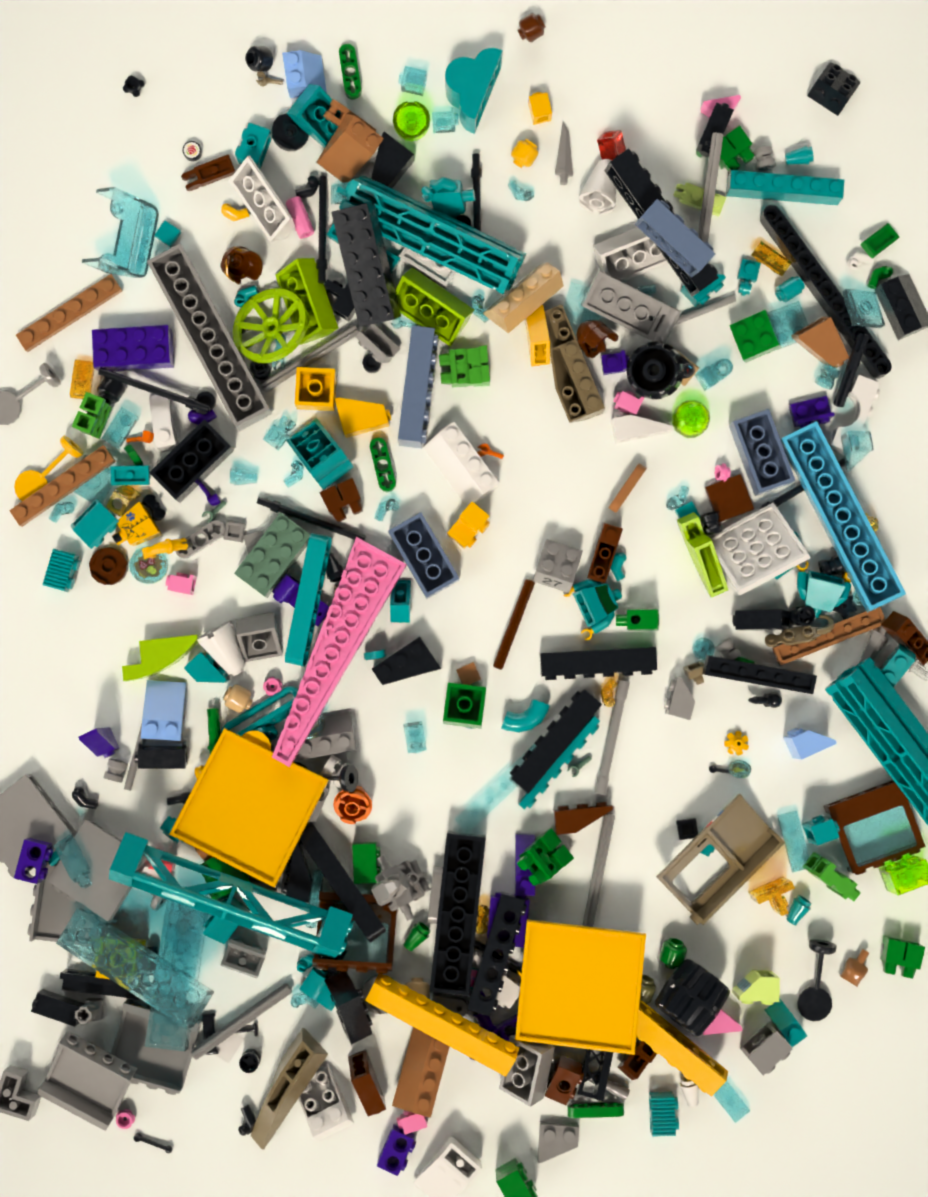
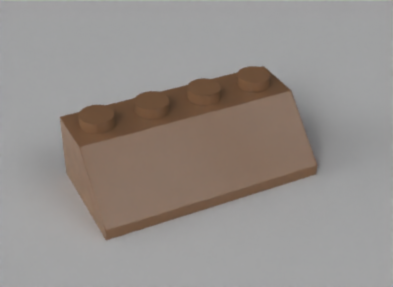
(421, 1074)

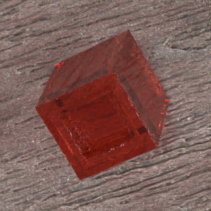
(611, 144)

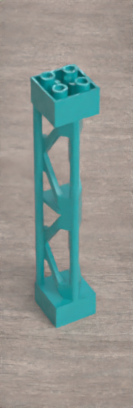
(332, 932)

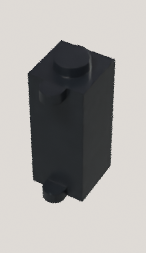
(717, 123)
(161, 757)
(56, 1007)

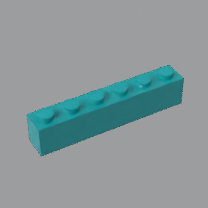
(785, 187)

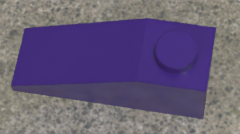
(100, 742)
(523, 886)

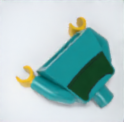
(596, 604)

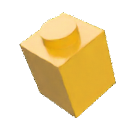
(540, 108)

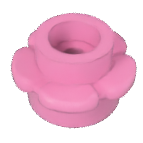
(722, 472)
(272, 681)
(125, 1124)

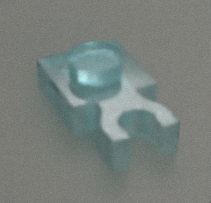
(278, 434)

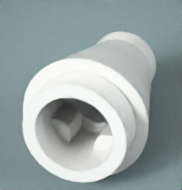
(690, 1092)

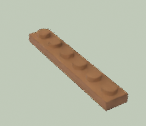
(69, 313)
(62, 486)
(842, 631)

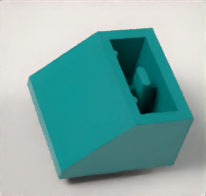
(95, 524)
(221, 929)

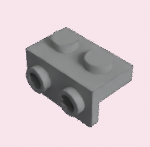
(378, 343)
(243, 958)

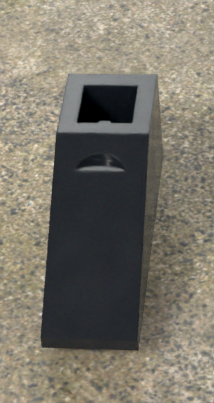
(300, 878)

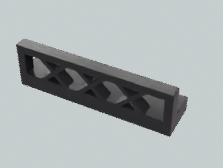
(88, 982)
(602, 1074)

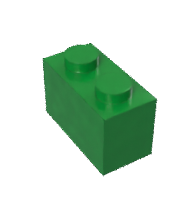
(365, 862)

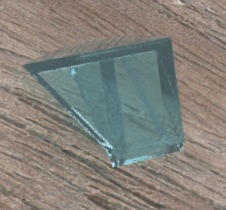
(855, 447)

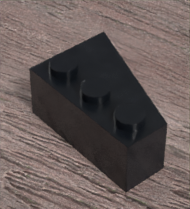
(406, 663)
(349, 1007)

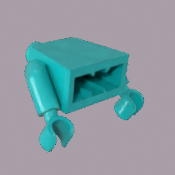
(448, 196)

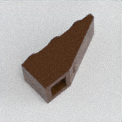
(604, 552)
(907, 634)
(572, 820)

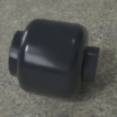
(259, 58)
(110, 390)

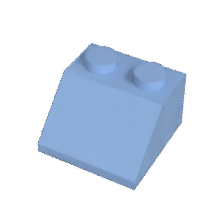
(301, 70)
(806, 743)

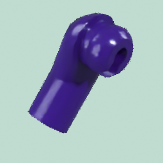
(196, 418)

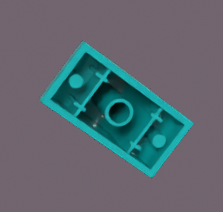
(471, 83)
(320, 453)

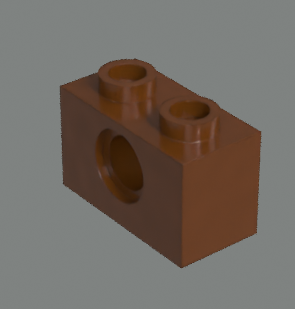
(564, 1080)

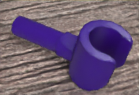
(212, 499)

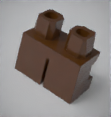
(350, 499)

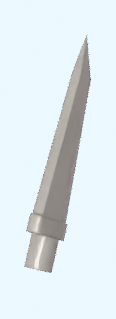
(564, 160)
(874, 644)

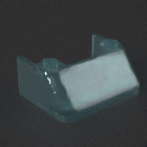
(134, 235)

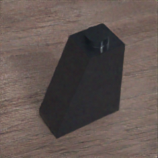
(391, 161)
(761, 620)

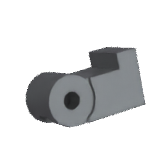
(453, 1003)

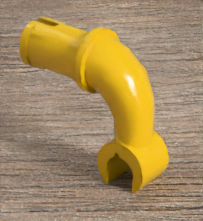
(166, 546)

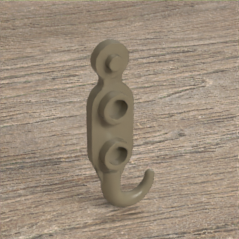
(800, 634)

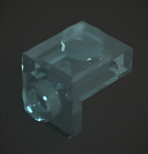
(444, 121)
(415, 737)

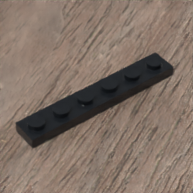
(759, 674)

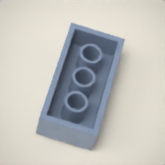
(675, 238)
(761, 452)
(423, 555)

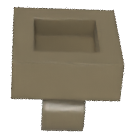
(694, 671)

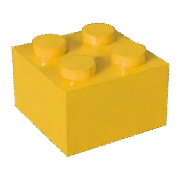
(315, 389)

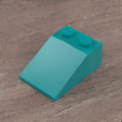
(309, 112)

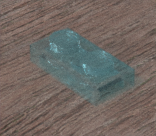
(120, 428)

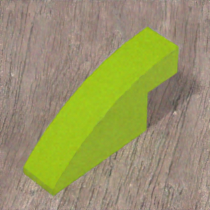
(703, 554)
(158, 656)

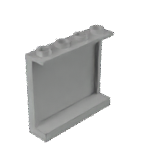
(25, 814)
(104, 895)
(50, 911)
(155, 1066)
(87, 1081)

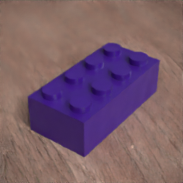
(133, 348)

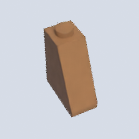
(822, 342)

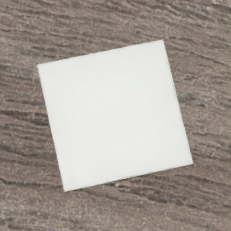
(229, 1046)

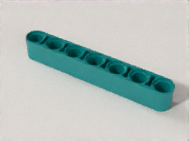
(308, 599)

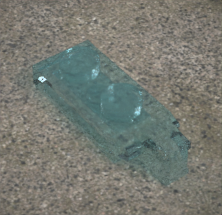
(74, 861)

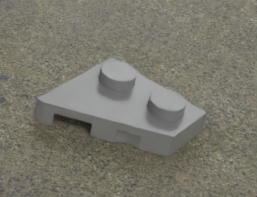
(556, 1139)

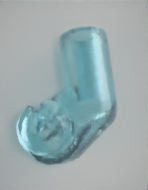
(520, 193)
(296, 473)
(61, 509)

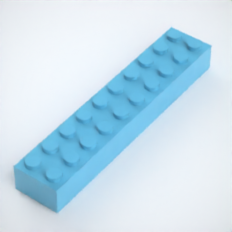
(842, 517)

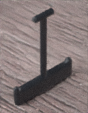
(209, 1029)

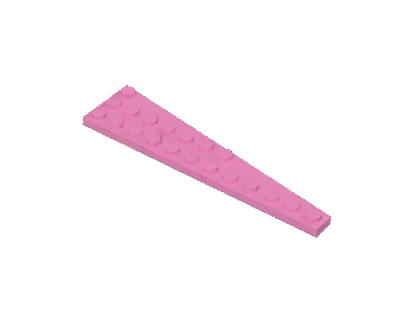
(356, 604)

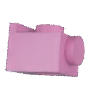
(627, 402)
(181, 583)
(411, 1122)

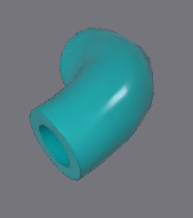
(526, 720)

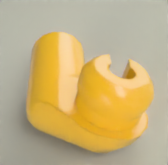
(233, 214)

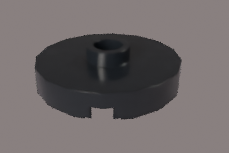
(286, 142)

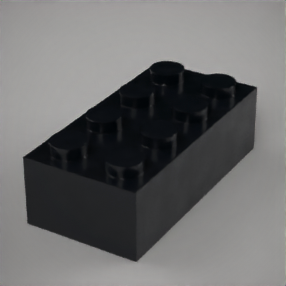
(191, 461)

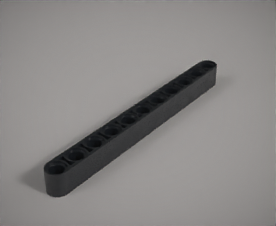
(823, 282)

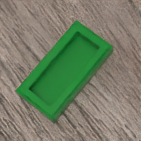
(880, 240)

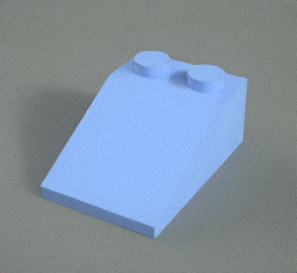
(163, 710)

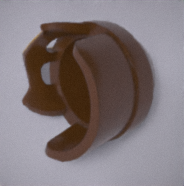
(241, 263)
(592, 335)

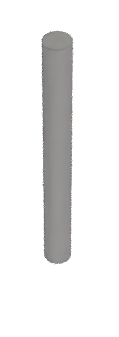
(705, 309)
(133, 766)

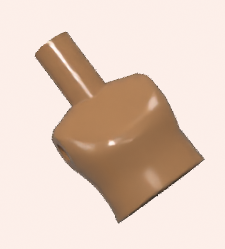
(855, 968)

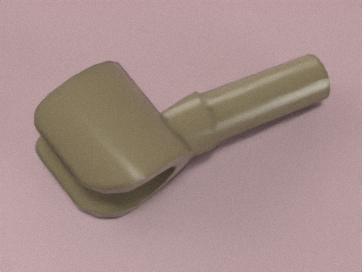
(266, 80)

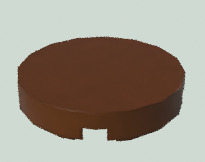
(108, 566)

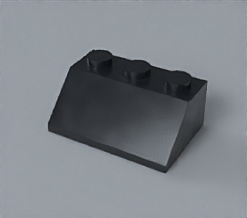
(902, 306)

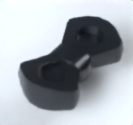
(157, 512)

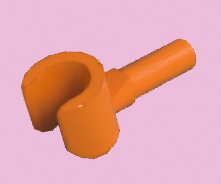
(147, 437)
(485, 449)

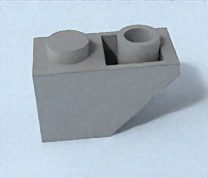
(681, 701)

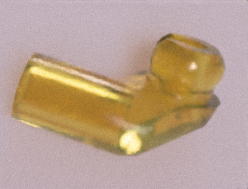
(607, 694)

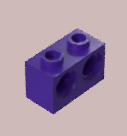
(28, 858)
(392, 1148)

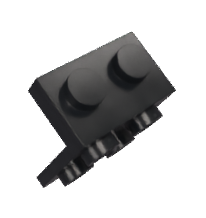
(834, 88)

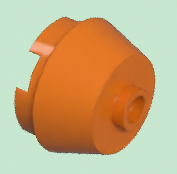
(353, 805)

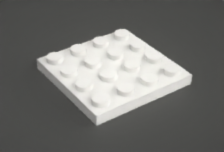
(758, 548)

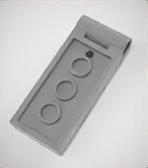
(630, 307)

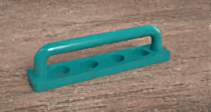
(269, 720)

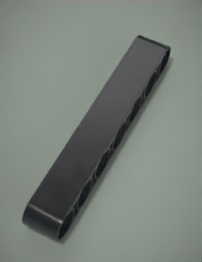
(341, 883)

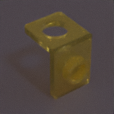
(125, 494)

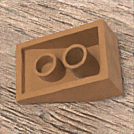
(349, 148)

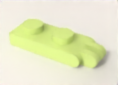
(693, 196)

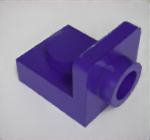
(614, 363)

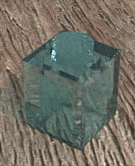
(413, 80)

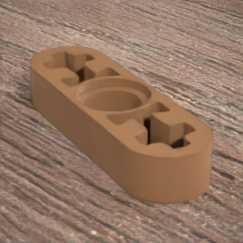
(627, 488)

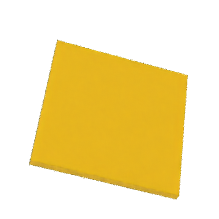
(249, 808)
(580, 986)

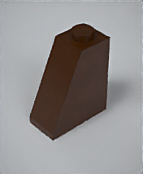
(366, 1083)

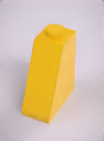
(538, 338)
(361, 416)

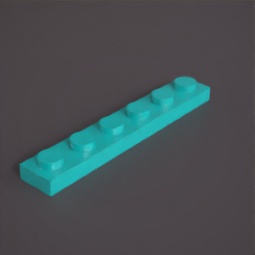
(578, 742)

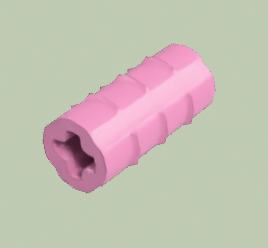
(300, 217)

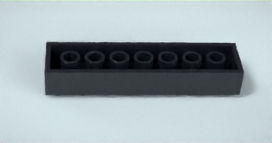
(640, 193)
(457, 913)

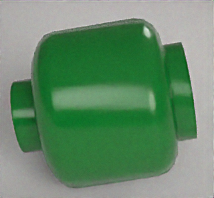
(673, 953)

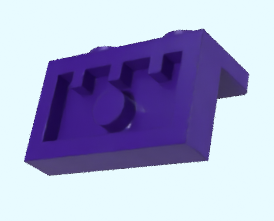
(810, 411)

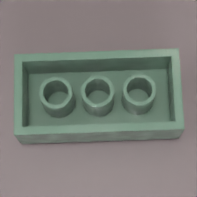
(273, 555)

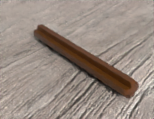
(513, 624)

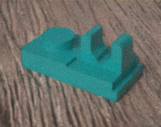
(130, 475)

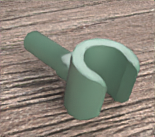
(213, 513)
(579, 765)

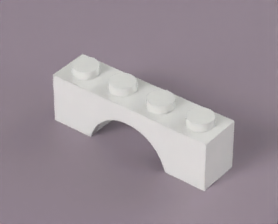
(862, 395)

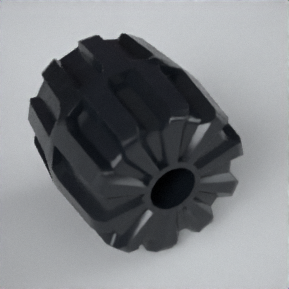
(669, 375)
(692, 997)

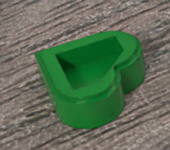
(133, 455)

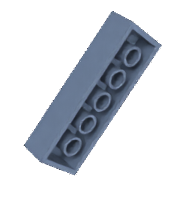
(416, 387)

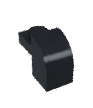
(344, 304)

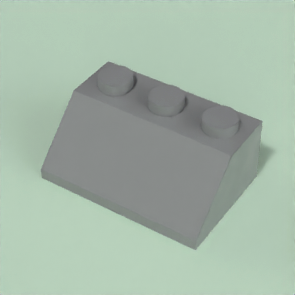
(336, 738)
(529, 1072)

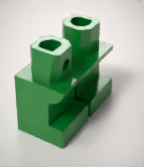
(735, 145)
(901, 953)

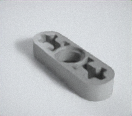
(191, 551)
(435, 894)

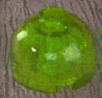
(411, 121)
(691, 418)

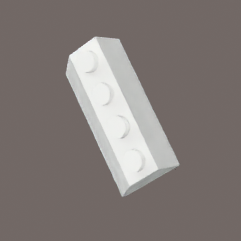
(262, 201)
(628, 255)
(461, 464)

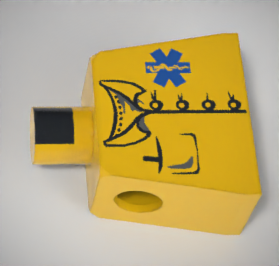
(136, 526)

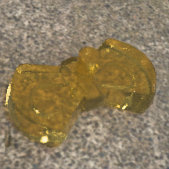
(481, 927)

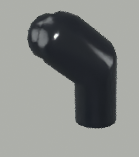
(249, 1121)

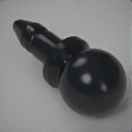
(773, 700)

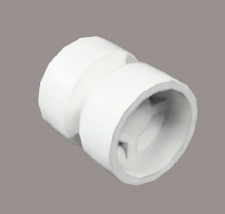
(333, 768)

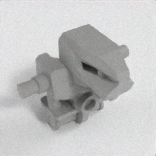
(399, 885)

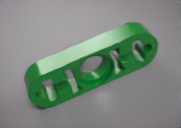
(353, 64)
(374, 452)
(595, 1110)

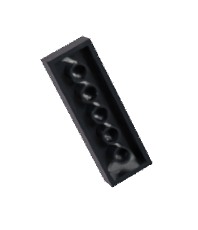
(366, 264)

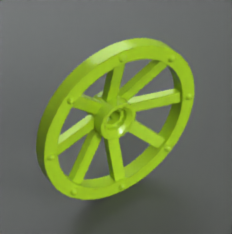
(271, 326)

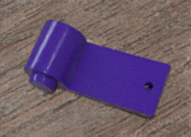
(287, 591)

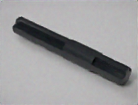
(850, 370)

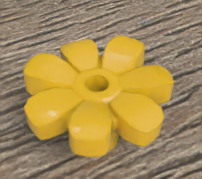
(732, 743)

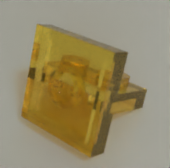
(772, 892)

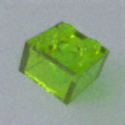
(905, 874)

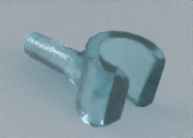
(402, 324)

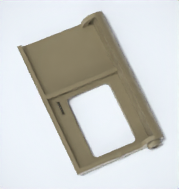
(741, 840)

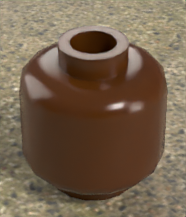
(531, 27)

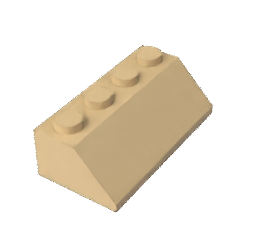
(525, 297)

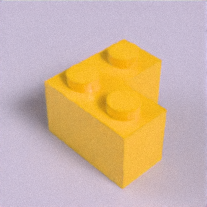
(469, 524)

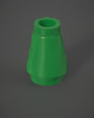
(417, 935)

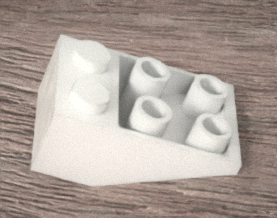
(325, 1105)
(448, 1171)

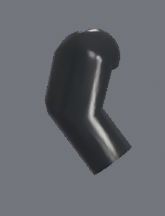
(310, 188)
(82, 801)

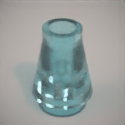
(241, 476)

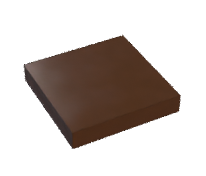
(729, 498)

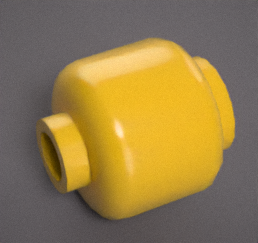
(524, 153)

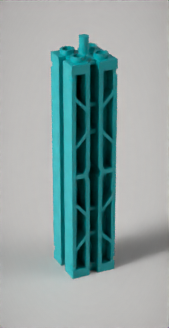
(437, 235)
(886, 728)

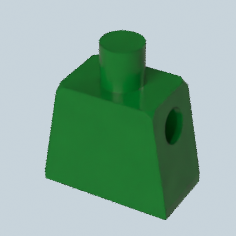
(648, 620)

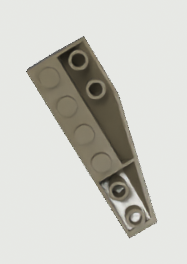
(570, 371)
(289, 1082)

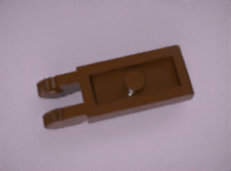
(209, 172)

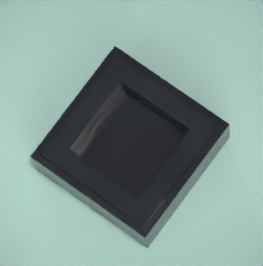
(687, 828)

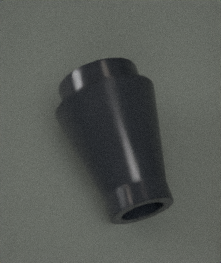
(334, 569)

